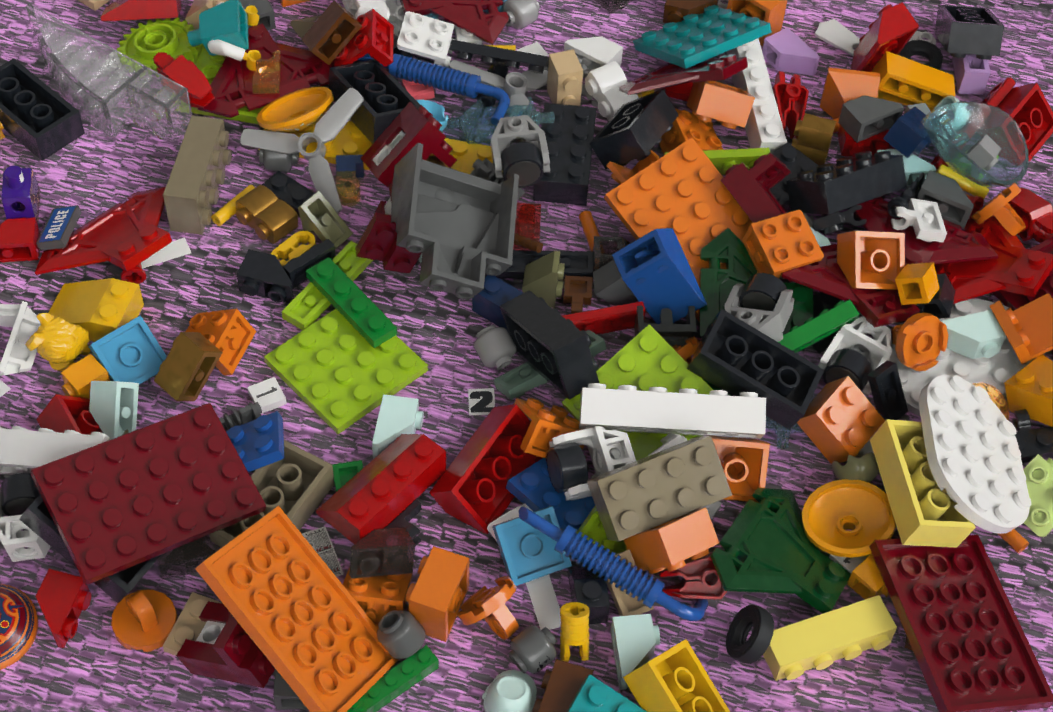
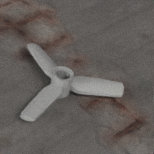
(514, 84)
(325, 130)

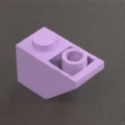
(789, 53)
(971, 74)

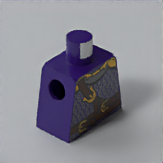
(22, 187)

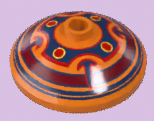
(17, 624)

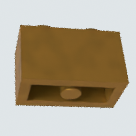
(187, 366)

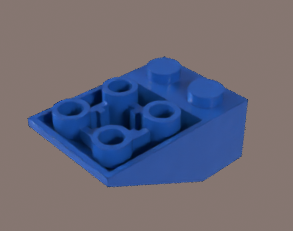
(660, 274)

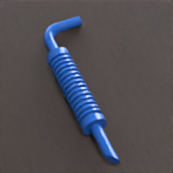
(446, 79)
(612, 567)

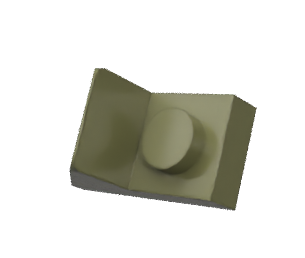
(320, 217)

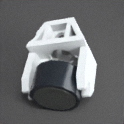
(844, 354)
(568, 464)
(16, 496)

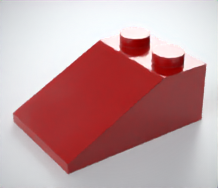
(141, 9)

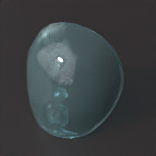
(962, 124)

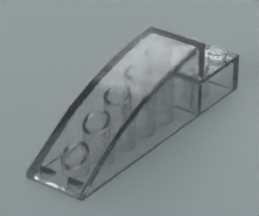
(106, 84)

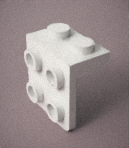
(426, 37)

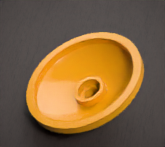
(296, 110)
(846, 506)

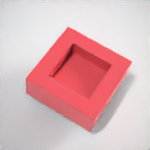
(418, 91)

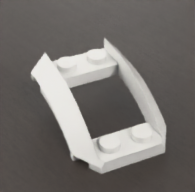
(24, 321)

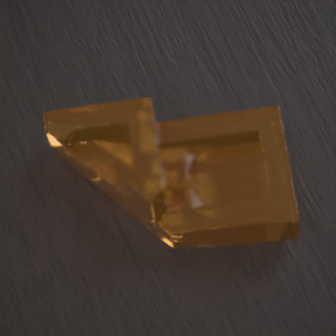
(267, 76)

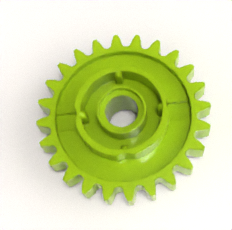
(156, 37)

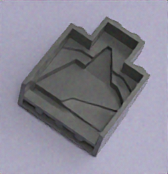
(455, 222)

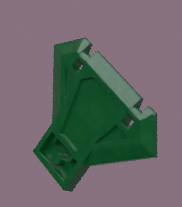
(718, 283)
(773, 554)

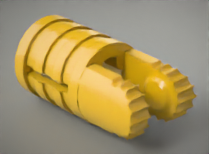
(574, 630)

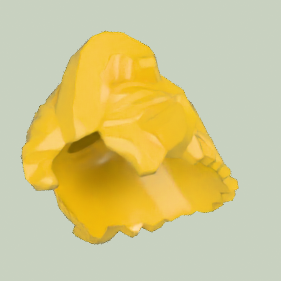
(59, 341)

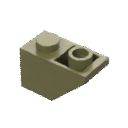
(542, 278)

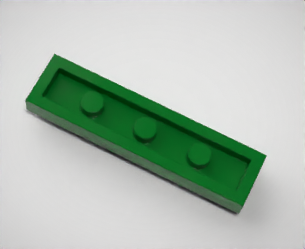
(351, 302)

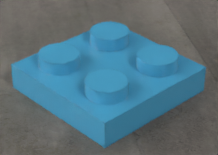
(129, 352)
(528, 551)

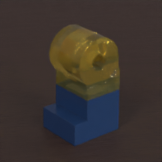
(347, 171)

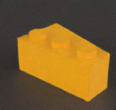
(911, 81)
(1033, 390)

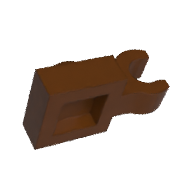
(577, 292)

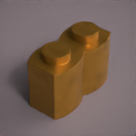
(814, 137)
(266, 214)

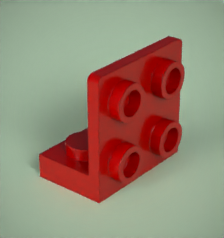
(374, 38)

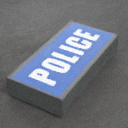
(58, 228)

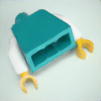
(225, 31)

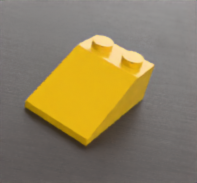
(98, 305)
(675, 683)

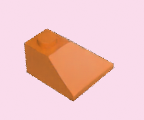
(847, 85)
(871, 258)
(743, 464)

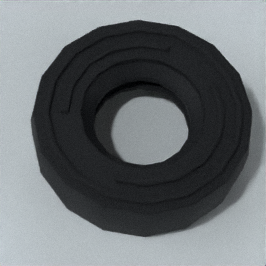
(924, 49)
(761, 636)

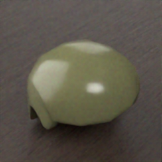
(857, 469)

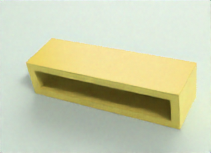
(829, 637)

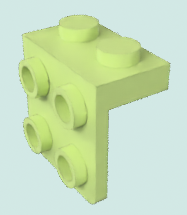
(1040, 489)

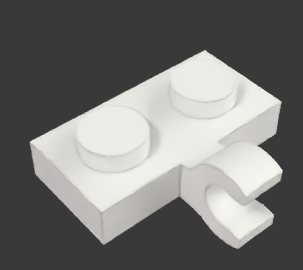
(924, 218)

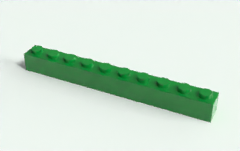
(816, 328)
(397, 681)

